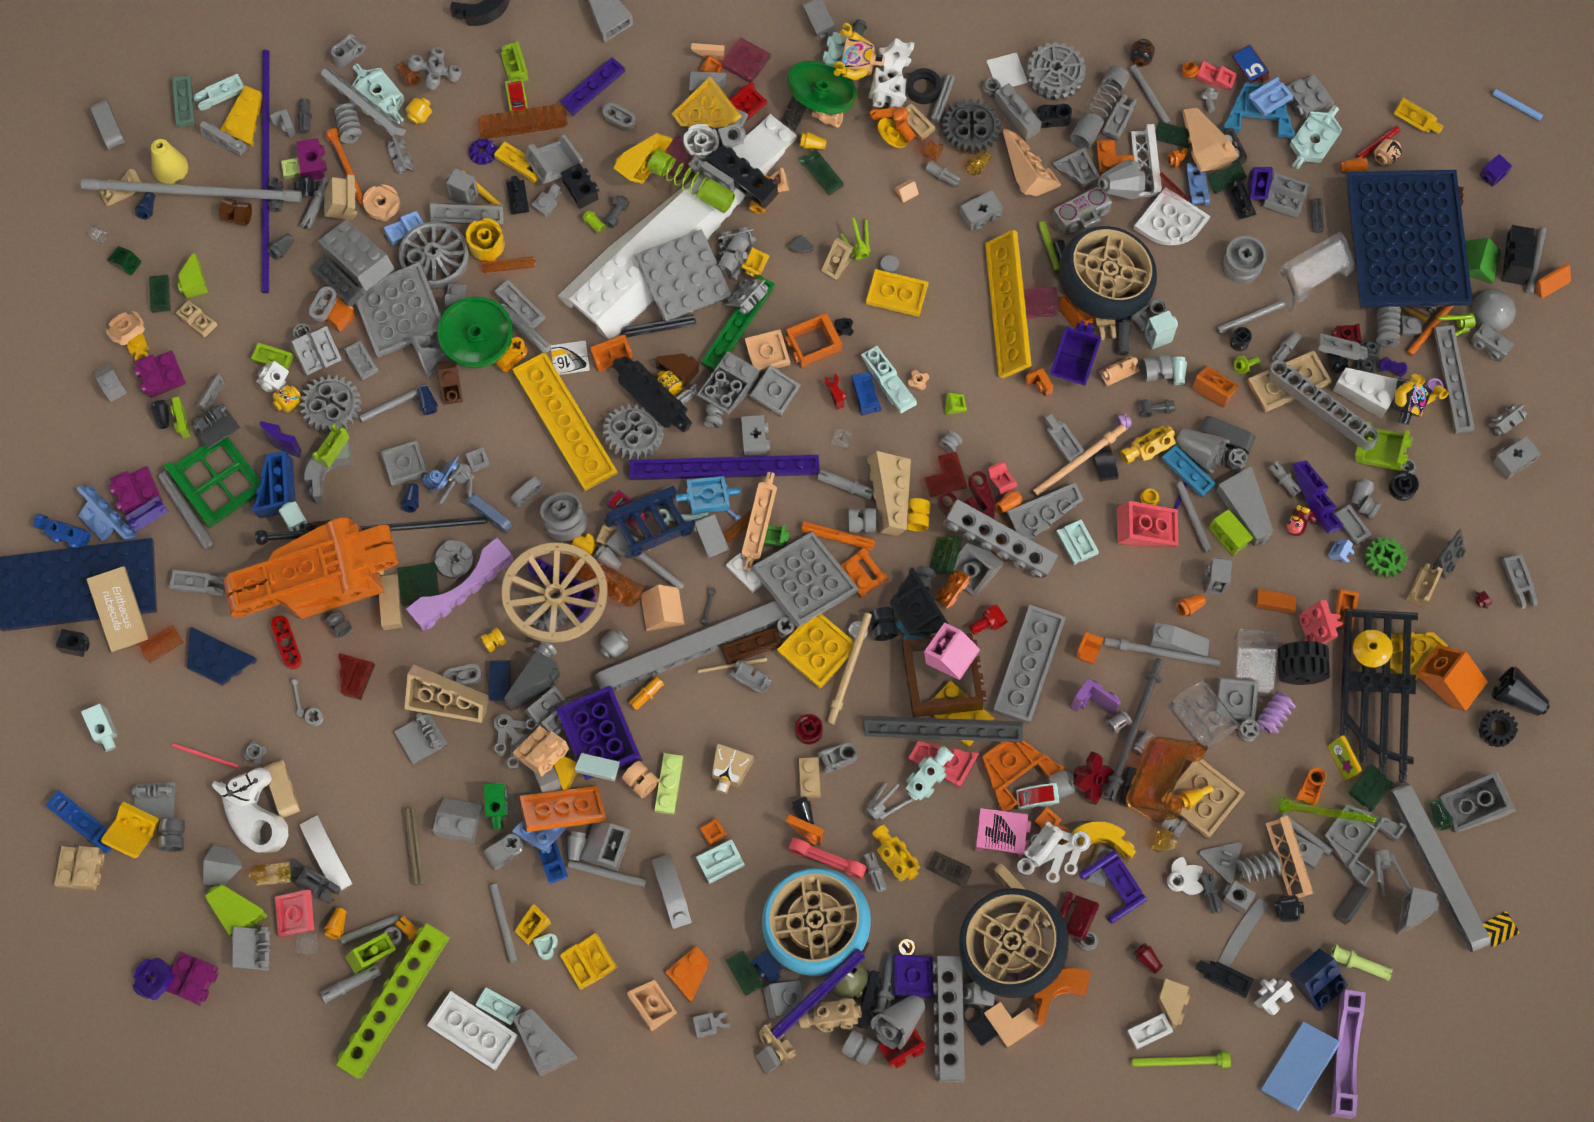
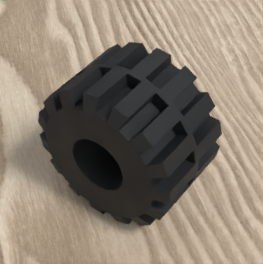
(1303, 662)

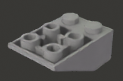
(729, 383)

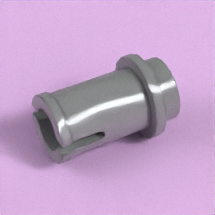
(1140, 747)

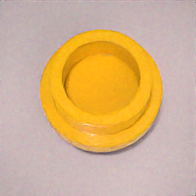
(1149, 496)

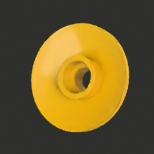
(888, 132)
(1372, 657)

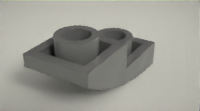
(1369, 364)

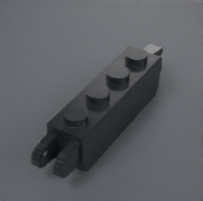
(652, 394)

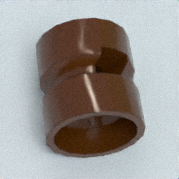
(237, 212)

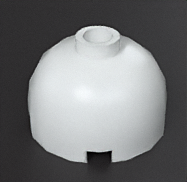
(701, 141)

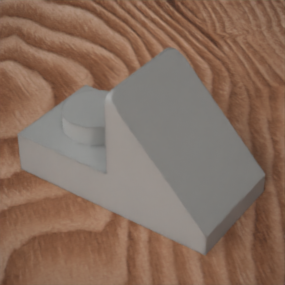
(455, 293)

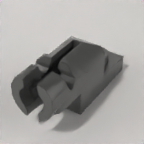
(311, 880)

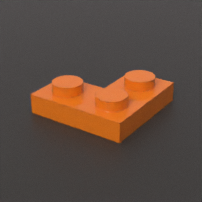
(1107, 156)

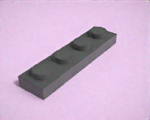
(337, 281)

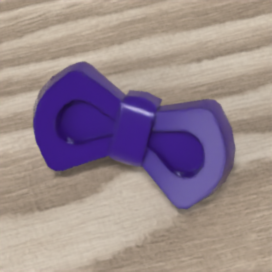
(1387, 364)

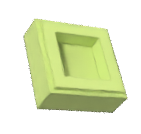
(290, 168)

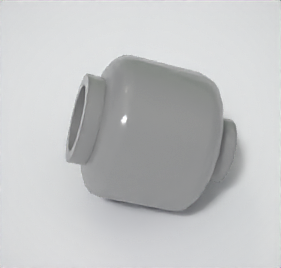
(614, 643)
(1064, 783)

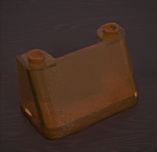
(1158, 775)

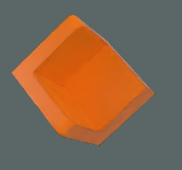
(1089, 648)

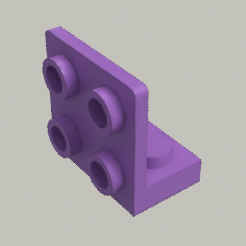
(1094, 691)

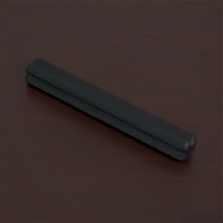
(657, 326)

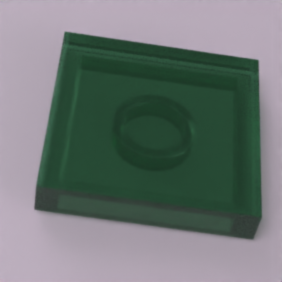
(417, 582)

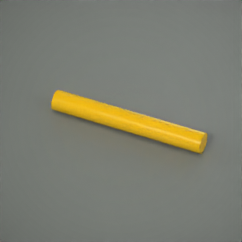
(483, 192)

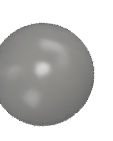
(1493, 309)

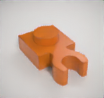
(1048, 815)

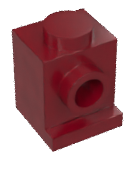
(1351, 330)

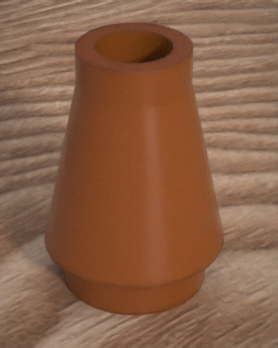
(410, 77)

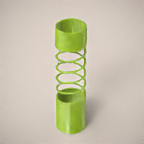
(711, 192)

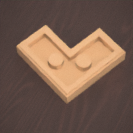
(1011, 1029)

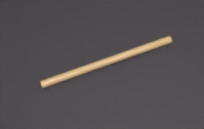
(730, 665)

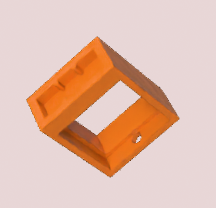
(806, 327)

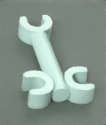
(687, 517)

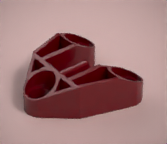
(982, 495)

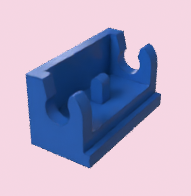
(865, 393)

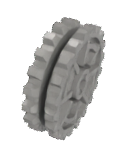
(1056, 71)

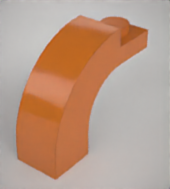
(1068, 981)

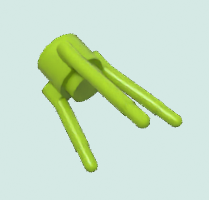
(860, 249)
(1463, 320)

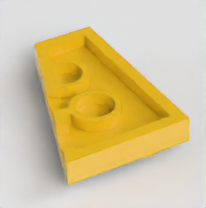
(243, 116)

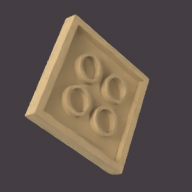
(1214, 806)

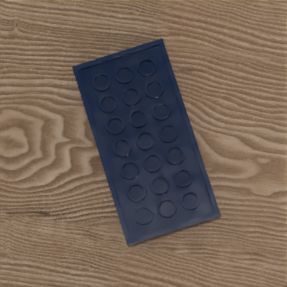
(54, 588)

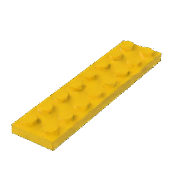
(1008, 304)
(565, 421)

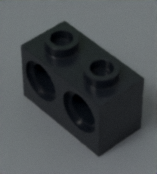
(578, 186)

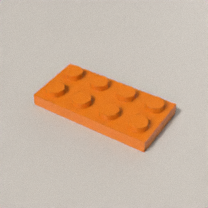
(562, 808)

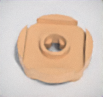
(385, 211)
(125, 327)

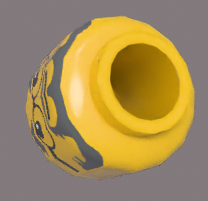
(670, 381)

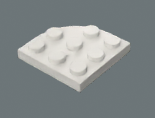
(1171, 220)

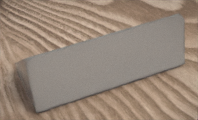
(210, 393)
(711, 536)

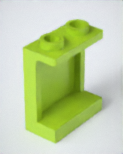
(1388, 451)

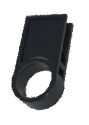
(981, 1029)

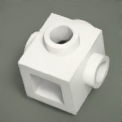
(272, 376)

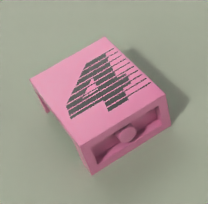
(1002, 831)

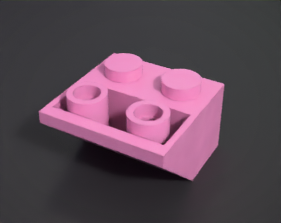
(951, 651)

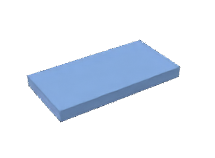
(1300, 1066)

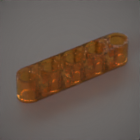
(522, 121)

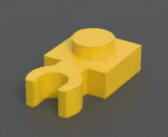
(138, 346)

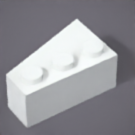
(1367, 390)

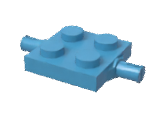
(708, 494)

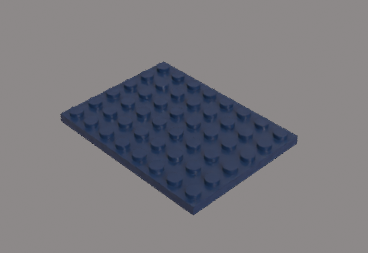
(1408, 238)

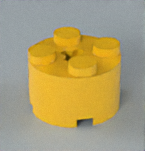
(485, 239)

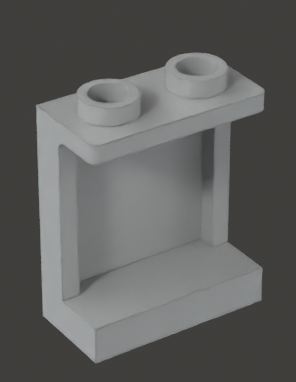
(552, 159)

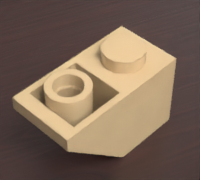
(1171, 1001)

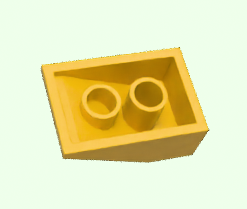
(634, 161)

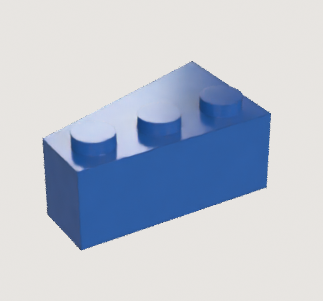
(276, 485)

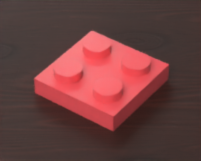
(294, 913)

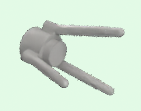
(460, 475)
(876, 807)
(1383, 861)

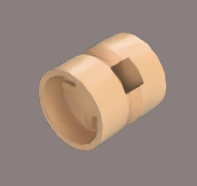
(635, 774)

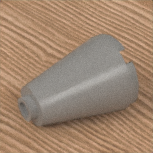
(1203, 448)
(898, 1021)

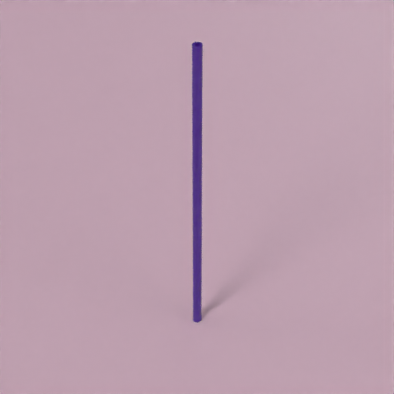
(265, 169)

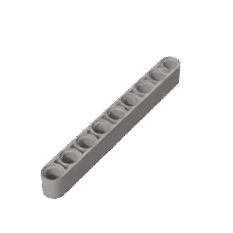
(1439, 867)

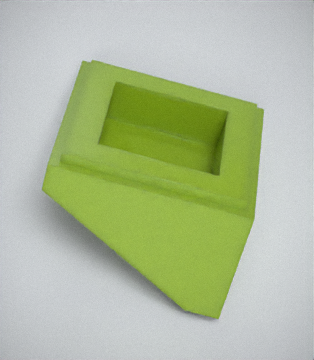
(955, 403)

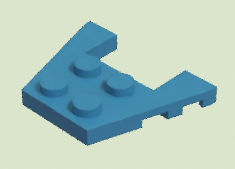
(1245, 108)

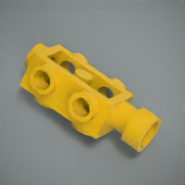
(1150, 444)
(896, 858)

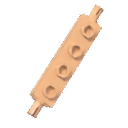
(759, 521)

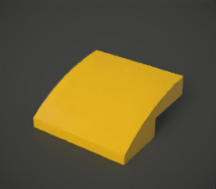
(588, 961)

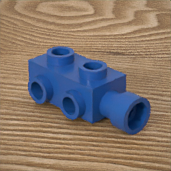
(62, 531)

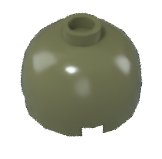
(852, 984)

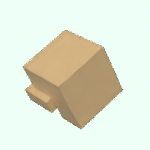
(340, 198)

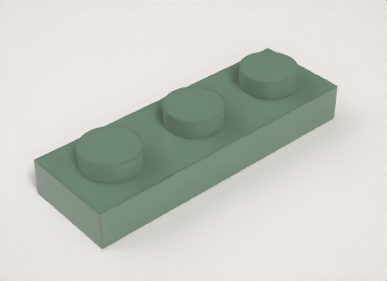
(183, 101)

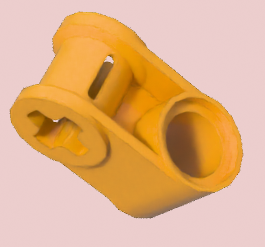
(513, 355)

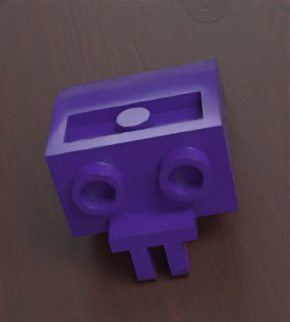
(1076, 353)

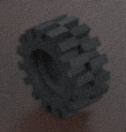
(1506, 720)

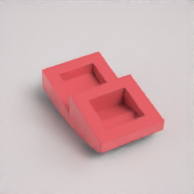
(1217, 77)

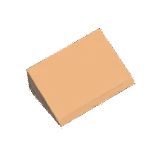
(662, 607)
(651, 1004)

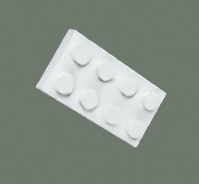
(472, 1030)

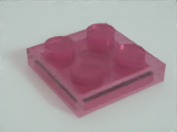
(746, 60)

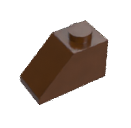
(681, 365)

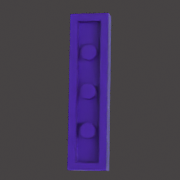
(592, 86)

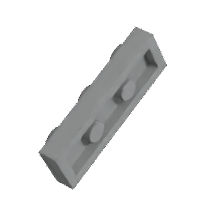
(519, 304)

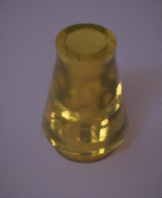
(977, 164)

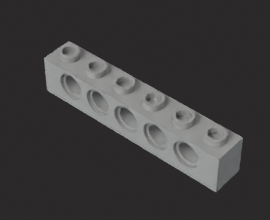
(1011, 538)
(956, 1072)

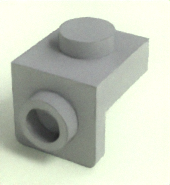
(976, 995)

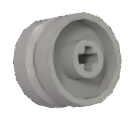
(1244, 259)
(563, 516)

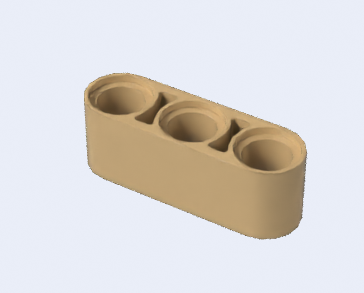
(282, 789)

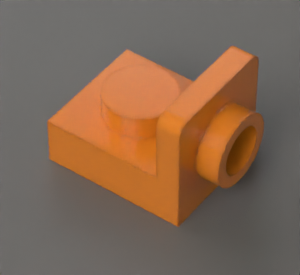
(1042, 381)

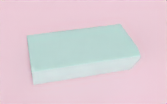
(597, 767)

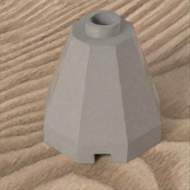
(1123, 180)

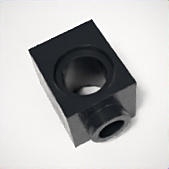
(67, 637)

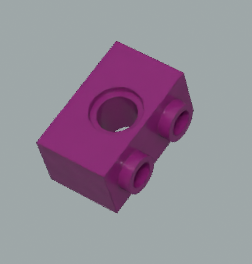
(310, 150)

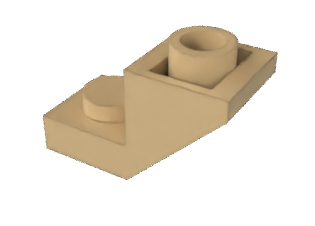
(113, 196)

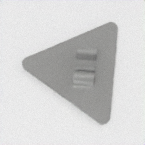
(1223, 859)

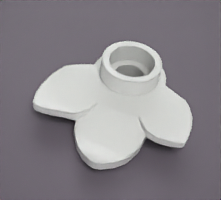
(1187, 875)

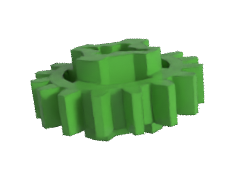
(1383, 564)

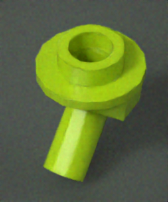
(1242, 365)

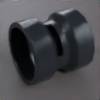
(1238, 342)

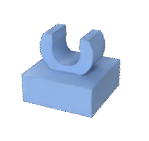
(1340, 550)

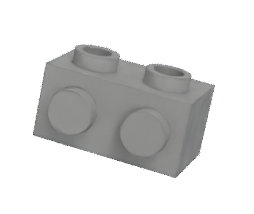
(1218, 576)

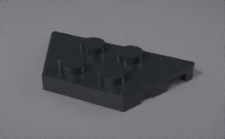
(916, 607)

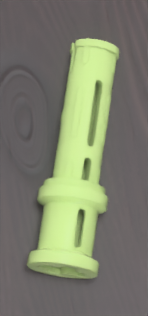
(1351, 960)

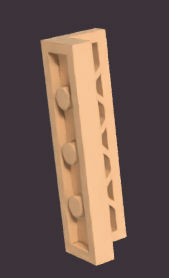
(1296, 855)

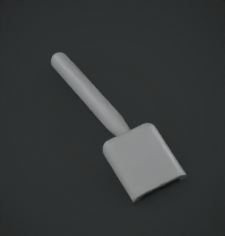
(619, 544)

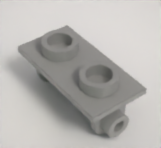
(396, 148)
(744, 232)
(1501, 422)
(743, 673)

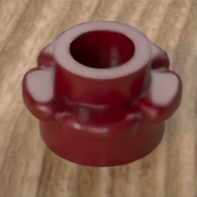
(1483, 599)

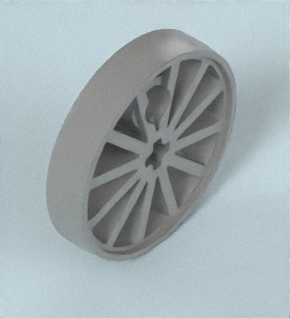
(442, 252)

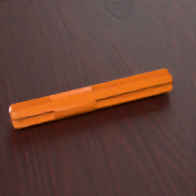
(838, 535)

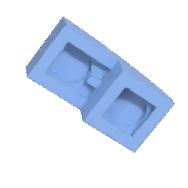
(398, 230)

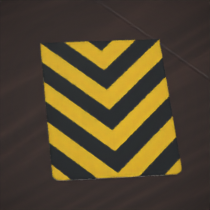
(1500, 928)

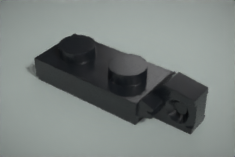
(1226, 977)

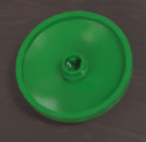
(819, 89)
(475, 332)

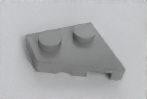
(1078, 168)

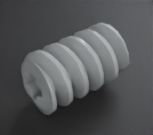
(347, 122)
(1388, 326)
(1259, 866)

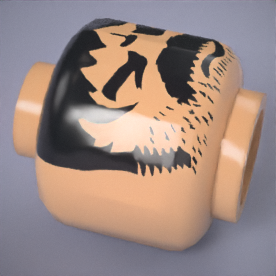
(1388, 152)

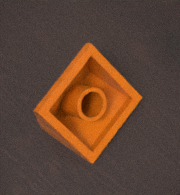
(1214, 386)

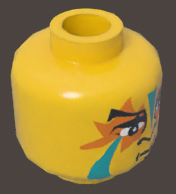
(286, 398)

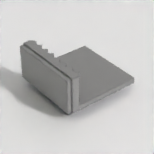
(782, 997)

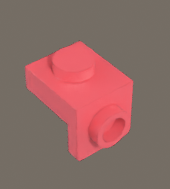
(1001, 478)

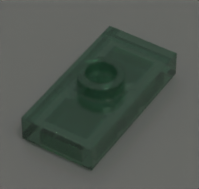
(1172, 134)
(1226, 177)
(744, 973)

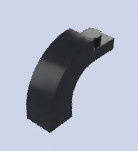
(479, 13)

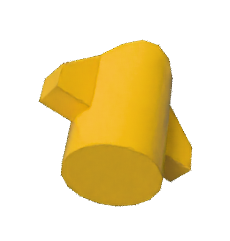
(586, 543)

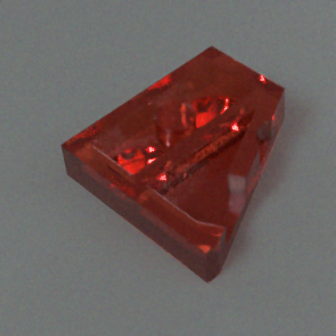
(354, 675)

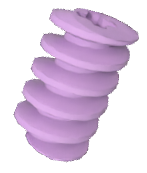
(1275, 712)

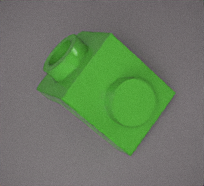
(776, 536)

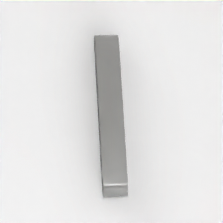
(1326, 413)

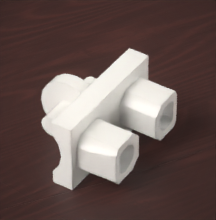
(1271, 992)

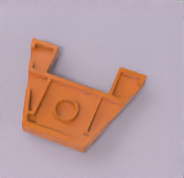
(1011, 761)

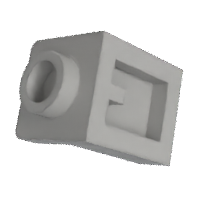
(282, 118)

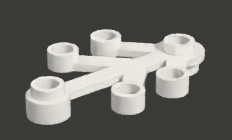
(1059, 853)

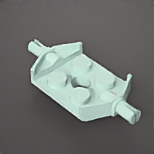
(388, 99)
(1317, 125)

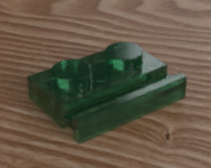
(945, 554)
(1370, 787)

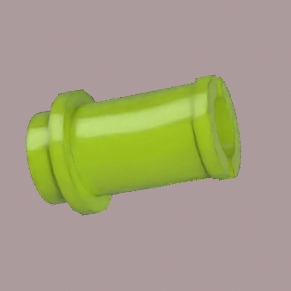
(590, 218)

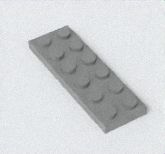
(1029, 664)

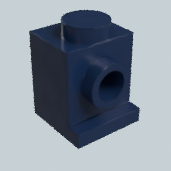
(767, 967)

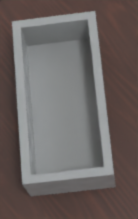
(356, 255)

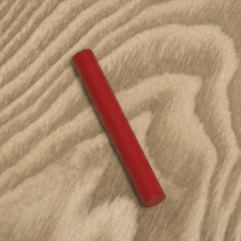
(1372, 146)

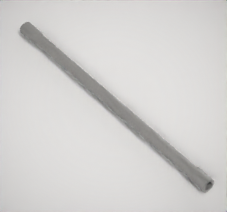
(96, 184)

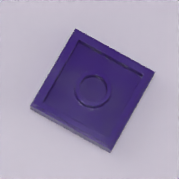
(912, 976)

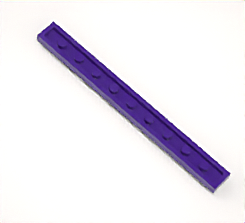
(724, 466)

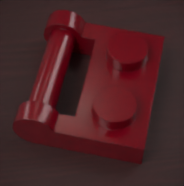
(1081, 916)

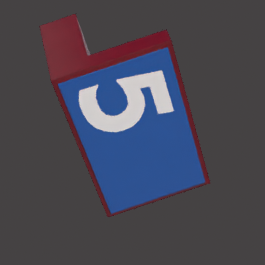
(1251, 64)

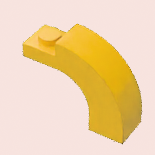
(1108, 834)

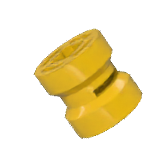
(493, 640)

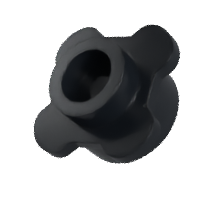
(844, 322)

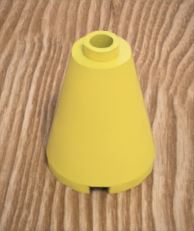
(167, 162)

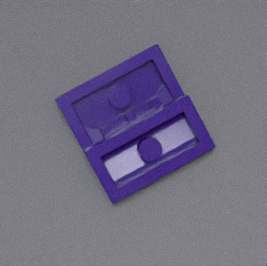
(279, 440)

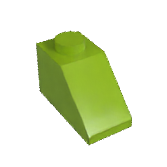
(192, 278)
(370, 953)

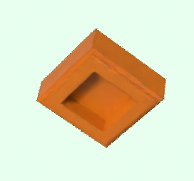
(713, 831)

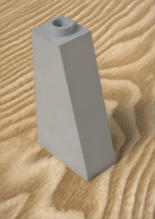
(610, 17)
(1245, 501)

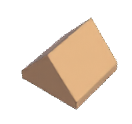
(781, 180)
(906, 190)

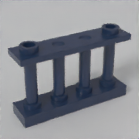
(649, 504)

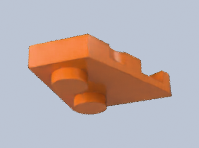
(809, 832)
(689, 972)

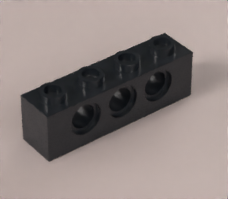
(763, 195)

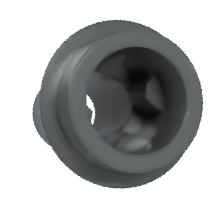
(279, 247)

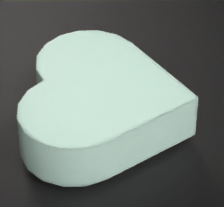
(545, 945)

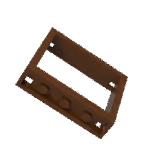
(940, 707)

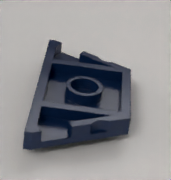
(215, 658)

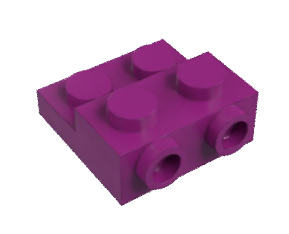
(159, 373)
(133, 489)
(192, 978)

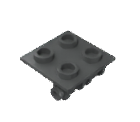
(216, 426)
(1450, 554)

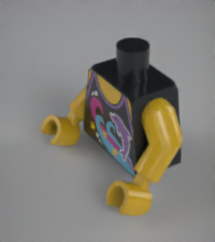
(1412, 397)

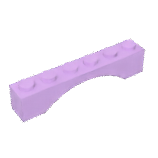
(430, 609)
(1345, 1066)

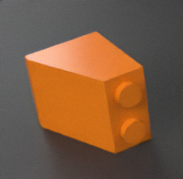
(1452, 676)

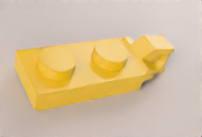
(1417, 116)

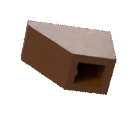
(450, 382)

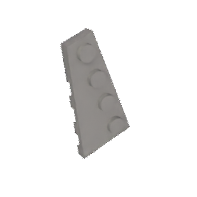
(1040, 513)

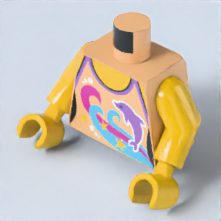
(858, 56)

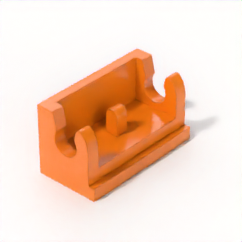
(608, 351)

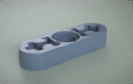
(489, 512)

